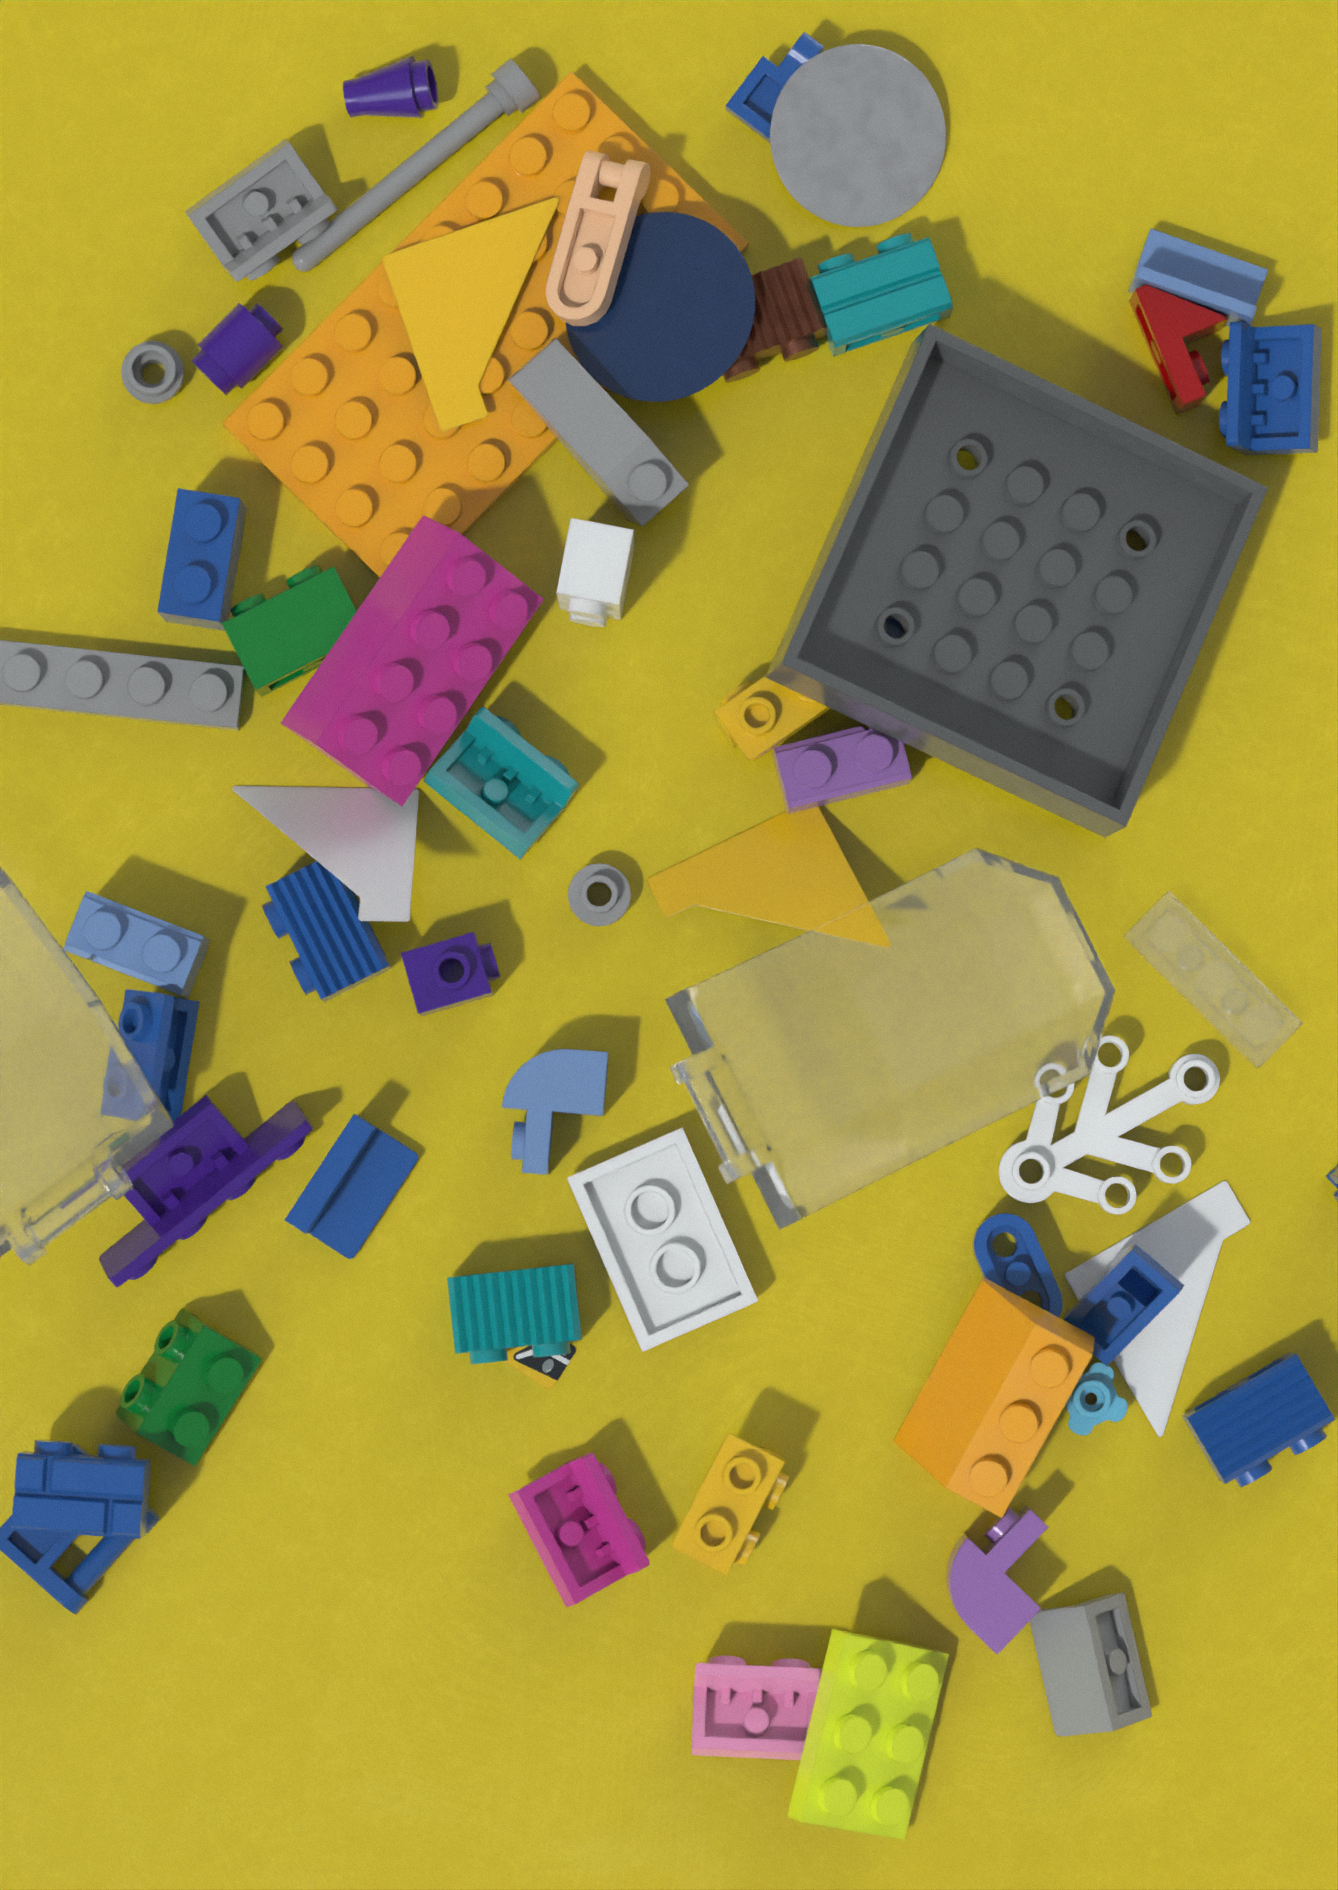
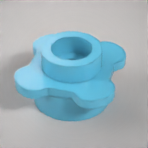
(1108, 1404)

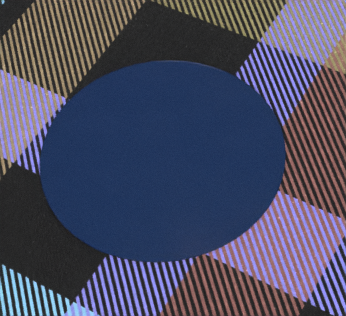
(674, 313)

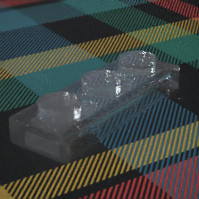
(1213, 979)

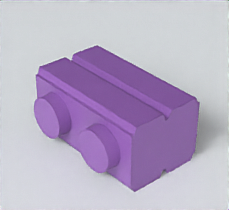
(839, 767)

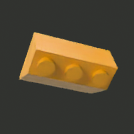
(994, 1396)

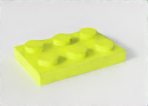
(868, 1735)

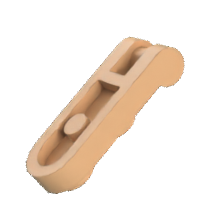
(594, 238)

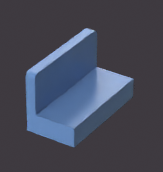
(1200, 276)

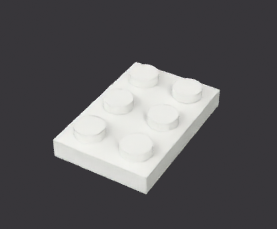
(662, 1239)

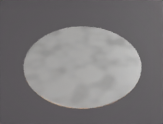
(857, 135)

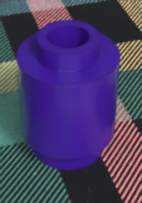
(238, 347)

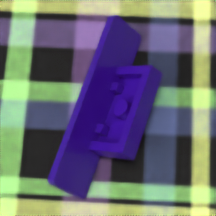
(193, 1173)

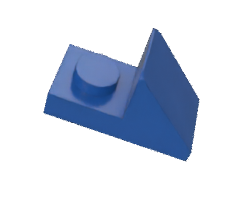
(1123, 1301)

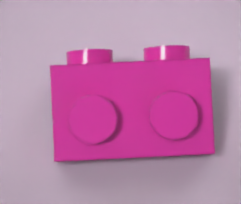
(580, 1528)

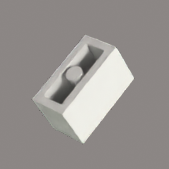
(595, 572)

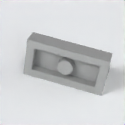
(1090, 1666)

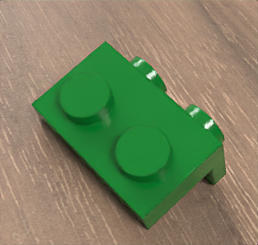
(186, 1386)

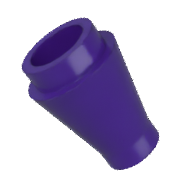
(393, 91)

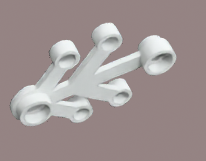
(1099, 1132)

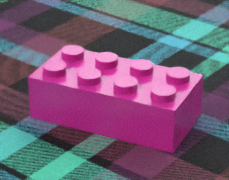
(412, 660)

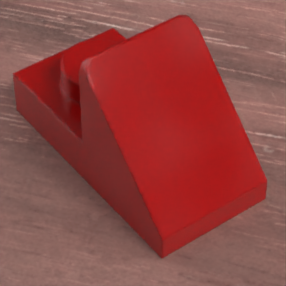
(1167, 327)

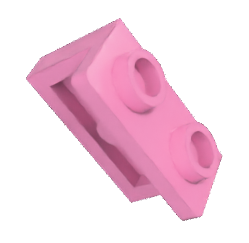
(752, 1708)

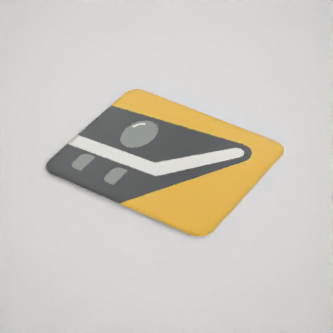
(540, 1369)

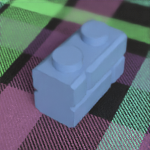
(137, 944)

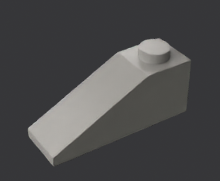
(598, 433)

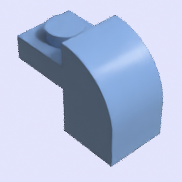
(550, 1084)

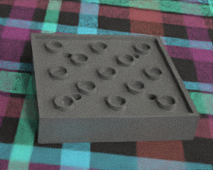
(1018, 582)

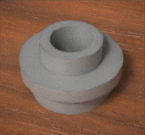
(144, 355)
(605, 914)

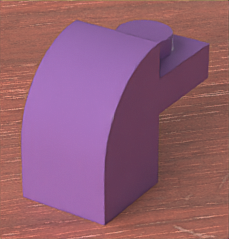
(978, 1583)

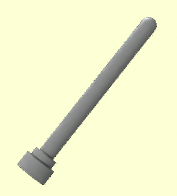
(506, 93)

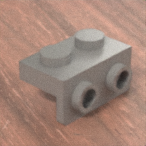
(262, 213)

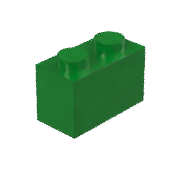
(292, 630)

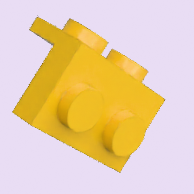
(764, 716)
(727, 1504)

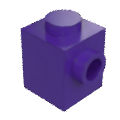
(450, 973)

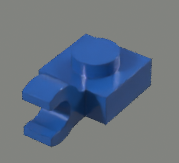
(758, 93)

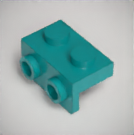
(502, 782)

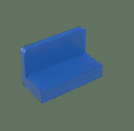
(352, 1187)

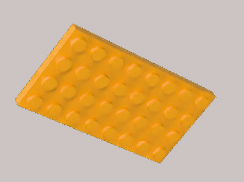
(349, 407)

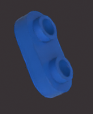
(1024, 1268)

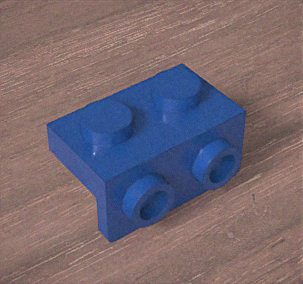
(1271, 389)
(161, 1039)

